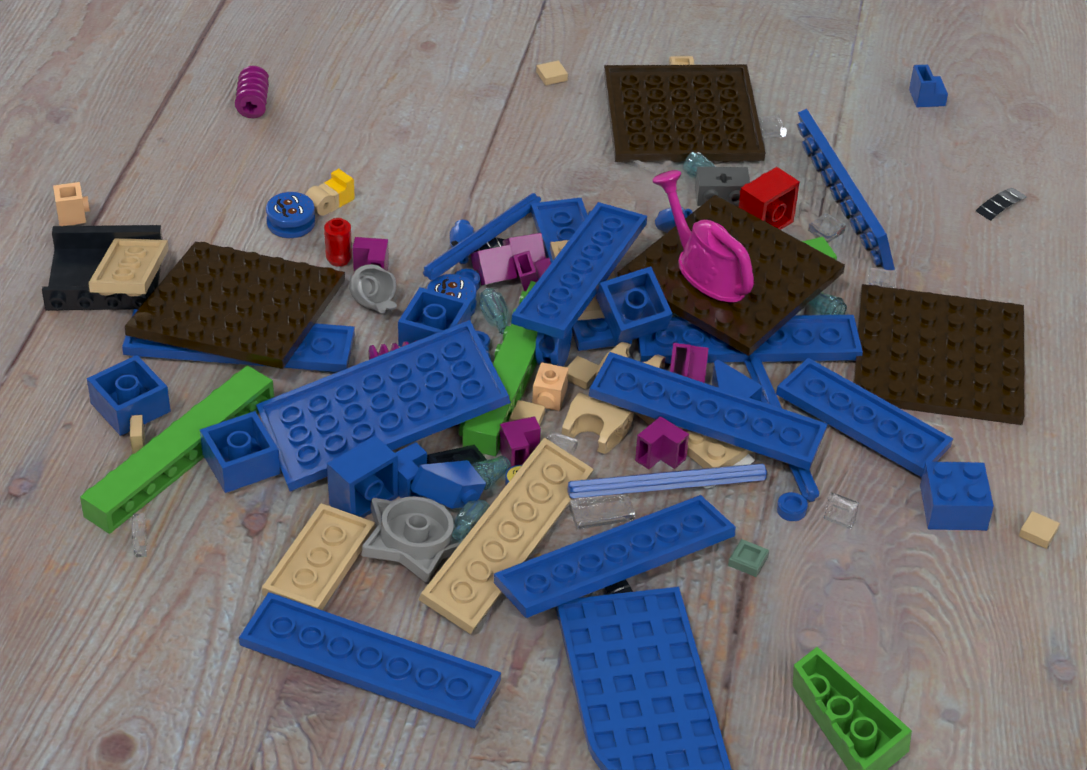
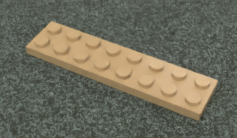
(504, 535)

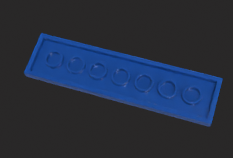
(844, 189)
(558, 222)
(578, 269)
(800, 338)
(323, 349)
(709, 410)
(613, 556)
(371, 659)

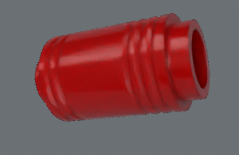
(338, 242)

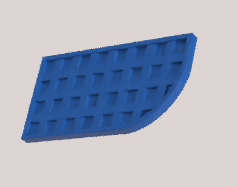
(640, 682)

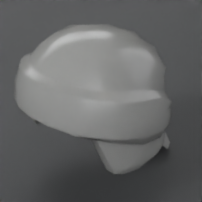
(373, 288)

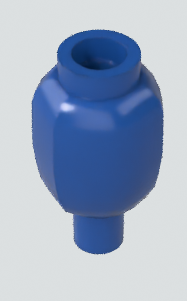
(665, 219)
(459, 232)

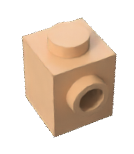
(70, 204)
(550, 386)

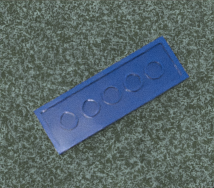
(864, 416)

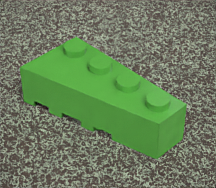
(849, 716)

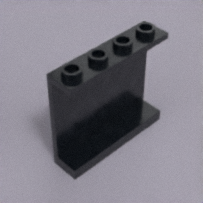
(75, 260)

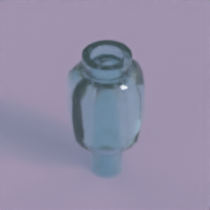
(494, 309)
(468, 517)

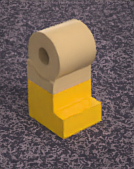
(332, 193)

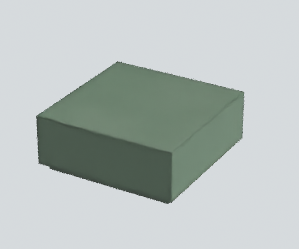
(748, 557)

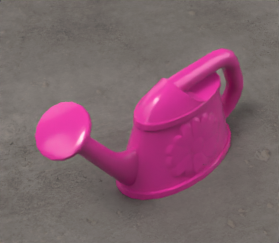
(711, 256)

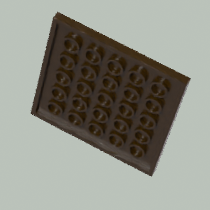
(680, 110)
(783, 268)
(236, 304)
(942, 353)

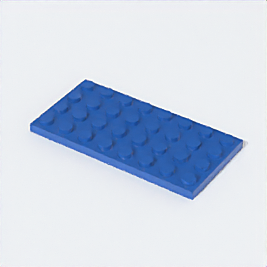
(387, 397)

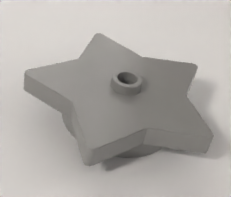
(412, 533)

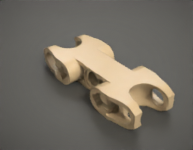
(602, 417)

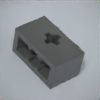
(720, 181)

